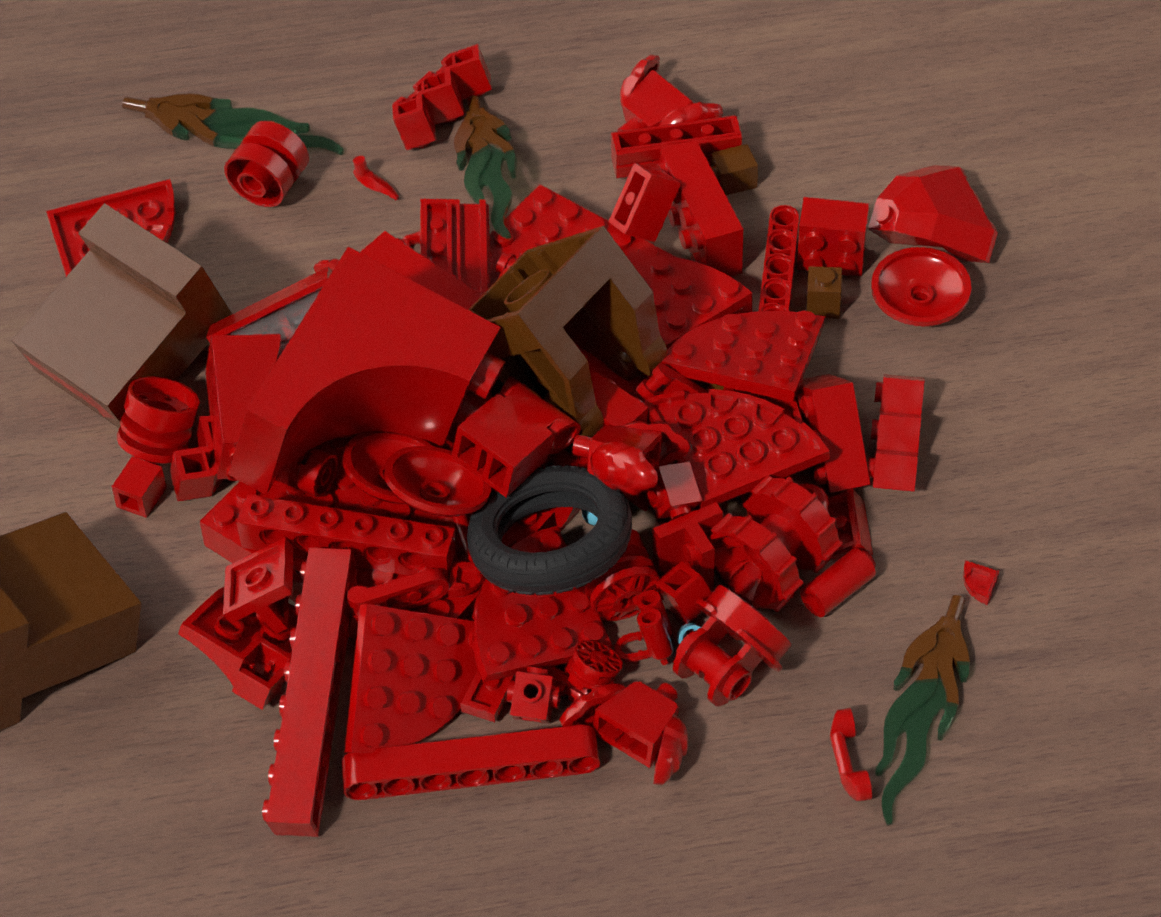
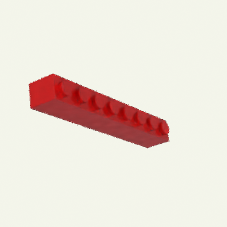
(311, 694)

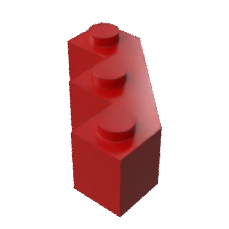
(440, 96)
(897, 432)
(195, 468)

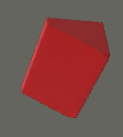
(850, 522)

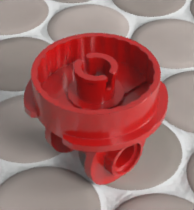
(727, 674)

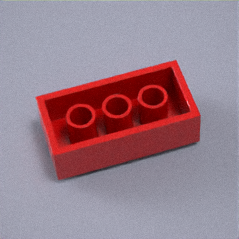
(702, 210)

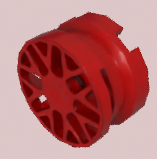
(593, 665)

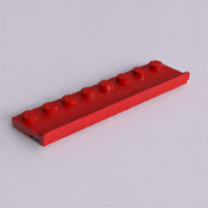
(457, 239)

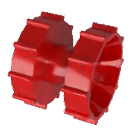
(780, 535)

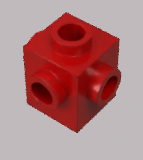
(538, 708)

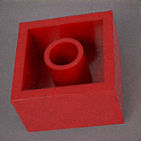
(832, 235)

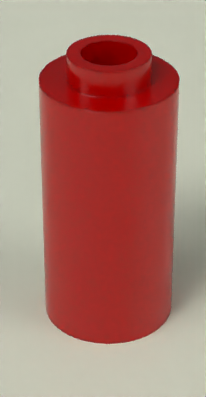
(838, 582)

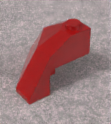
(935, 210)

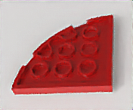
(147, 205)
(688, 293)
(750, 351)
(736, 440)
(535, 629)
(406, 676)

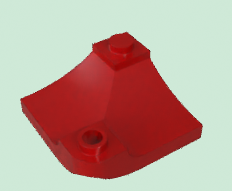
(244, 650)

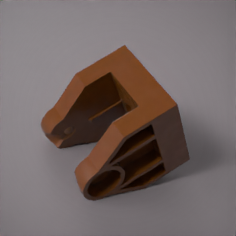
(566, 296)

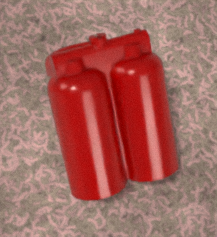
(654, 629)

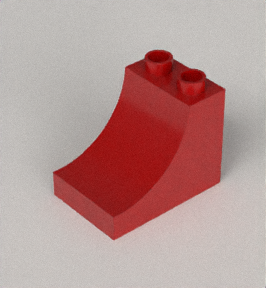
(367, 360)

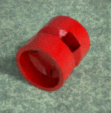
(311, 472)

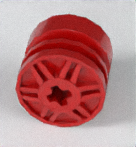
(157, 418)
(616, 591)

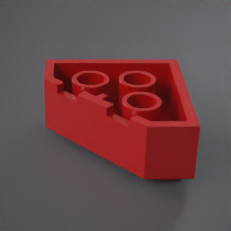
(832, 413)

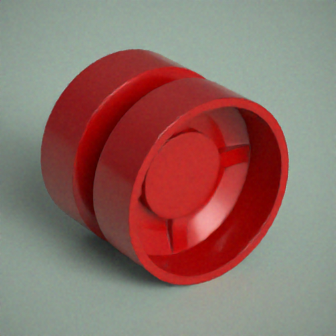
(266, 163)

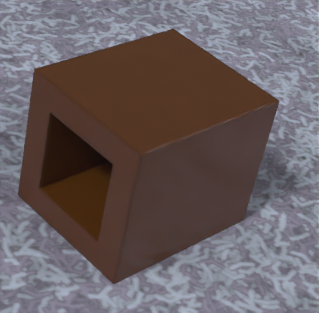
(735, 169)
(824, 291)

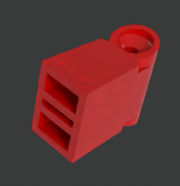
(512, 436)

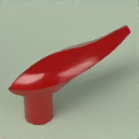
(370, 179)

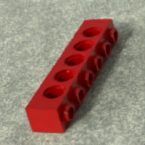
(375, 540)

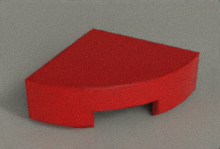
(464, 579)
(980, 581)

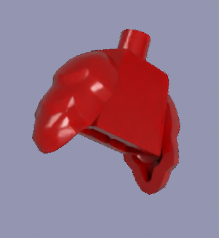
(653, 101)
(630, 454)
(635, 722)

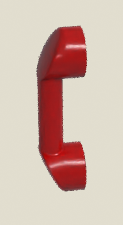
(856, 783)

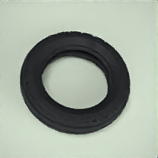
(556, 569)

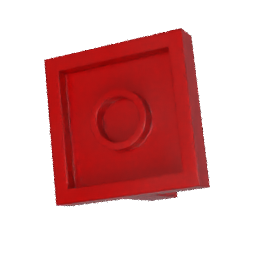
(687, 541)
(261, 586)

